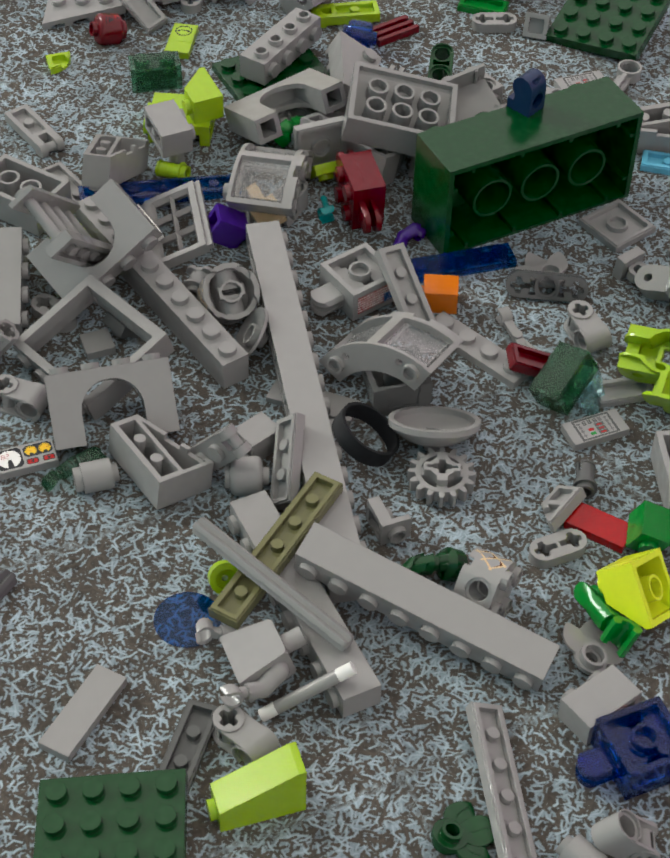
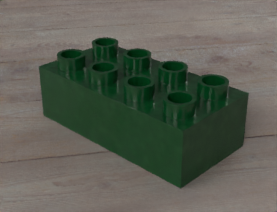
(520, 172)

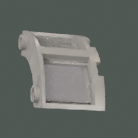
(267, 179)
(395, 346)

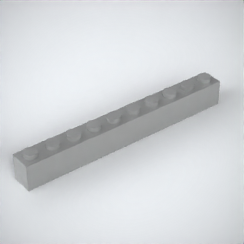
(175, 306)

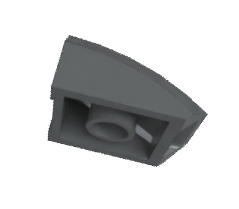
(390, 393)

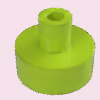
(220, 574)

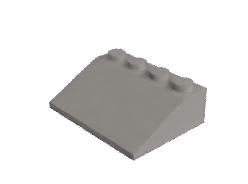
(393, 106)

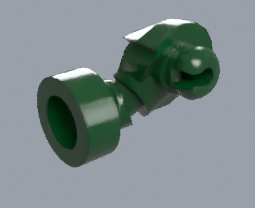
(446, 564)

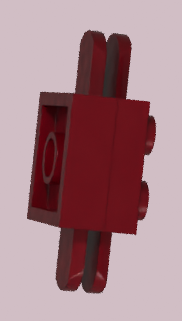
(360, 190)

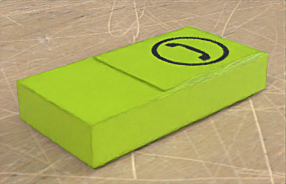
(182, 39)

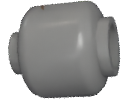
(246, 476)

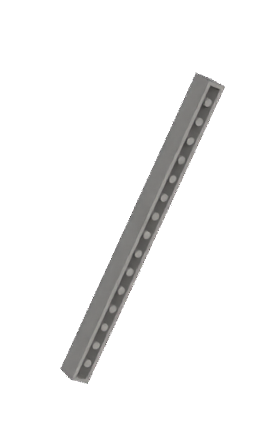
(297, 371)

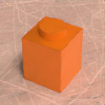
(441, 292)

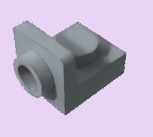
(384, 525)

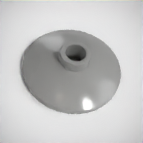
(253, 331)

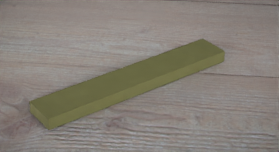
(277, 548)

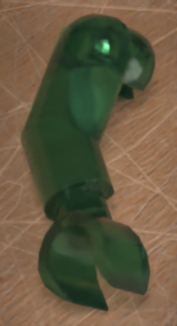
(64, 470)

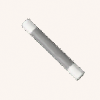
(307, 691)

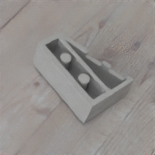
(156, 463)

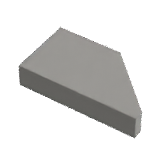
(561, 504)

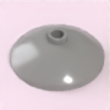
(434, 425)

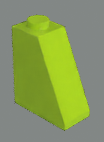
(260, 790)

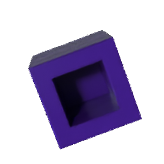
(227, 226)

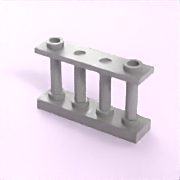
(68, 237)

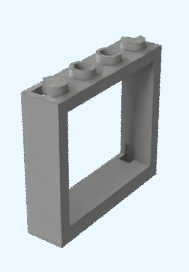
(66, 310)

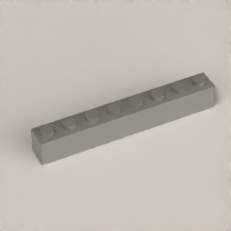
(251, 520)
(425, 607)

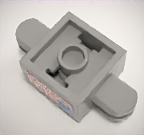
(351, 284)

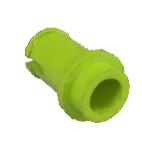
(172, 170)

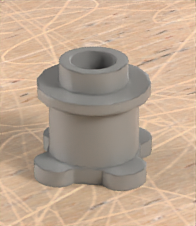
(196, 274)

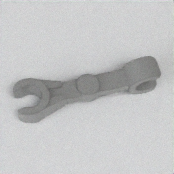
(505, 320)

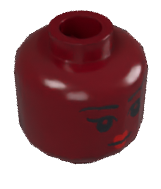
(108, 29)

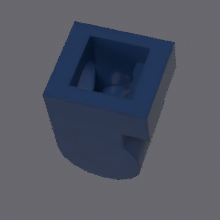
(528, 90)

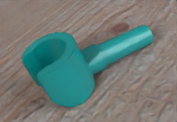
(325, 213)

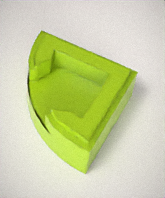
(58, 61)

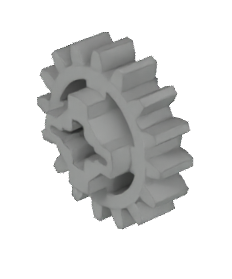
(441, 476)

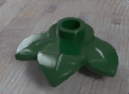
(469, 832)

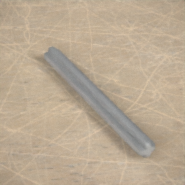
(273, 584)

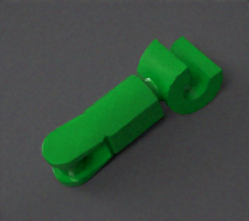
(615, 628)

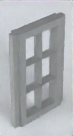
(200, 219)

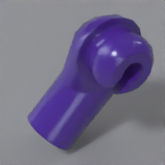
(411, 231)

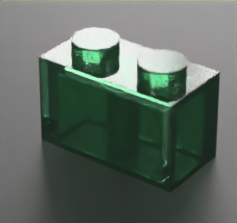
(155, 71)
(563, 378)

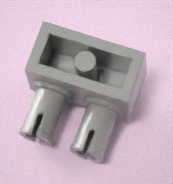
(169, 130)

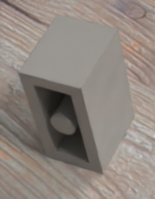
(597, 697)

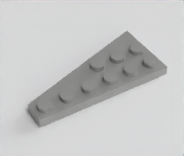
(72, 10)

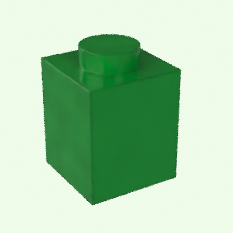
(648, 527)

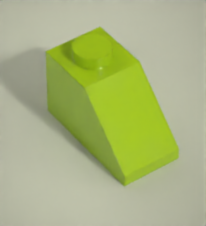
(202, 98)

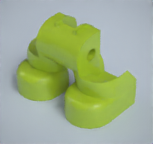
(644, 362)

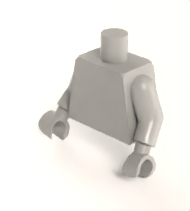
(256, 656)

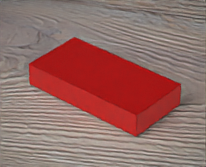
(599, 526)

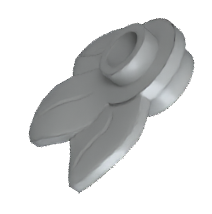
(556, 263)
(587, 645)

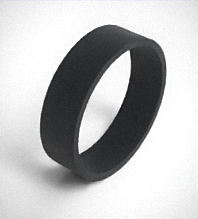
(356, 448)

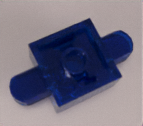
(621, 749)

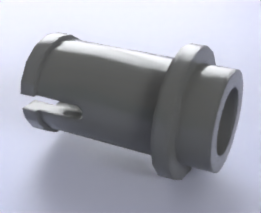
(586, 477)

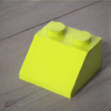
(638, 587)

